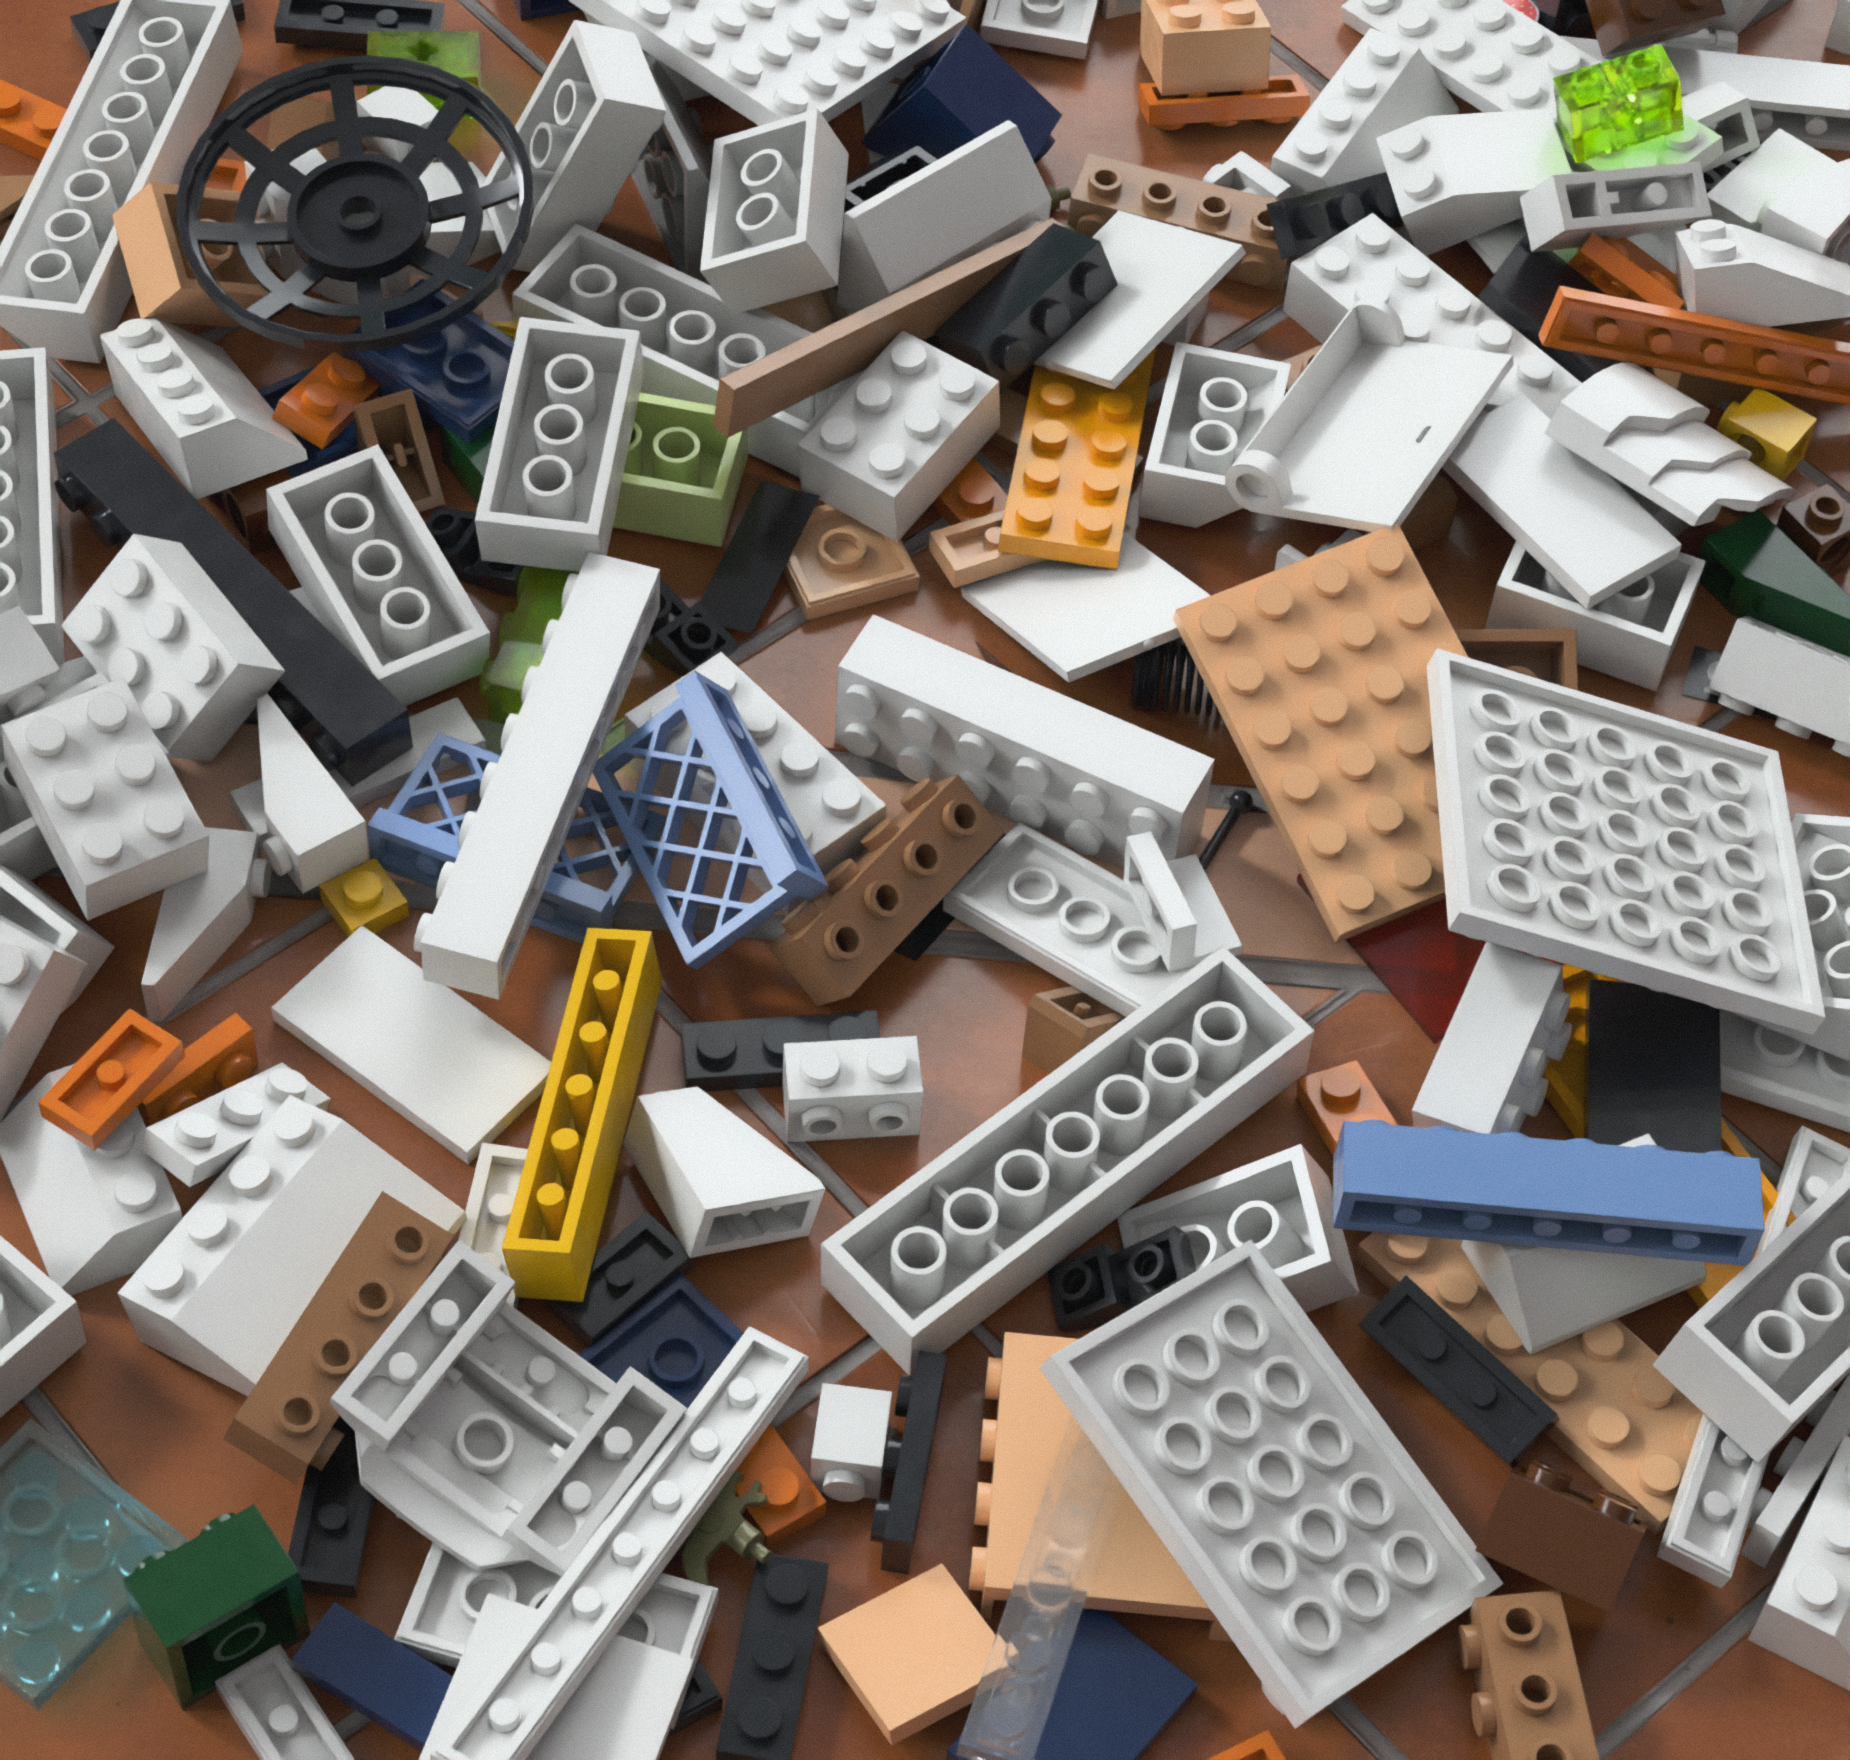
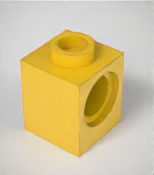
(1770, 430)

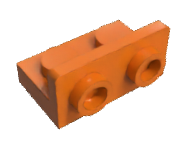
(1625, 271)

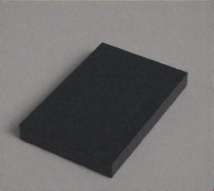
(1523, 295)
(1651, 1068)

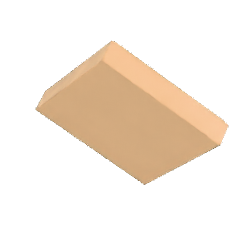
(846, 565)
(911, 1652)

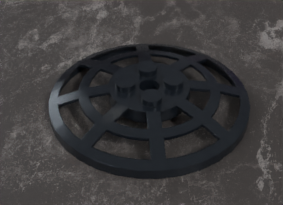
(355, 185)

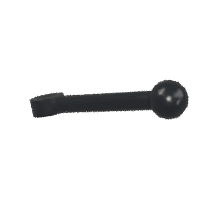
(1240, 803)

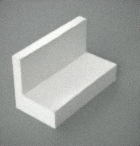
(1176, 904)

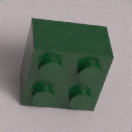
(216, 1603)

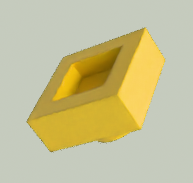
(364, 898)

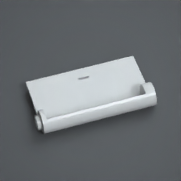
(1364, 425)

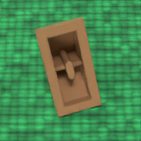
(399, 432)
(1062, 1025)

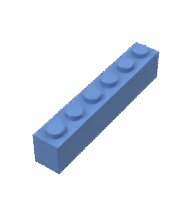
(1547, 1192)

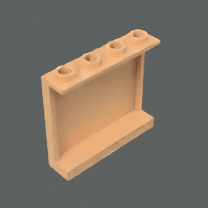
(1023, 1443)

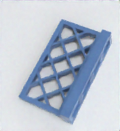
(755, 803)
(422, 849)

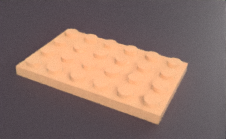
(1334, 718)

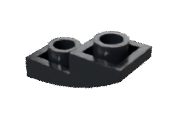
(459, 543)
(685, 635)
(1108, 1283)

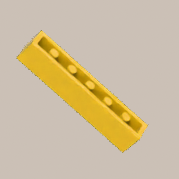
(583, 1116)

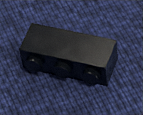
(1029, 304)

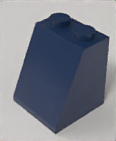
(959, 97)

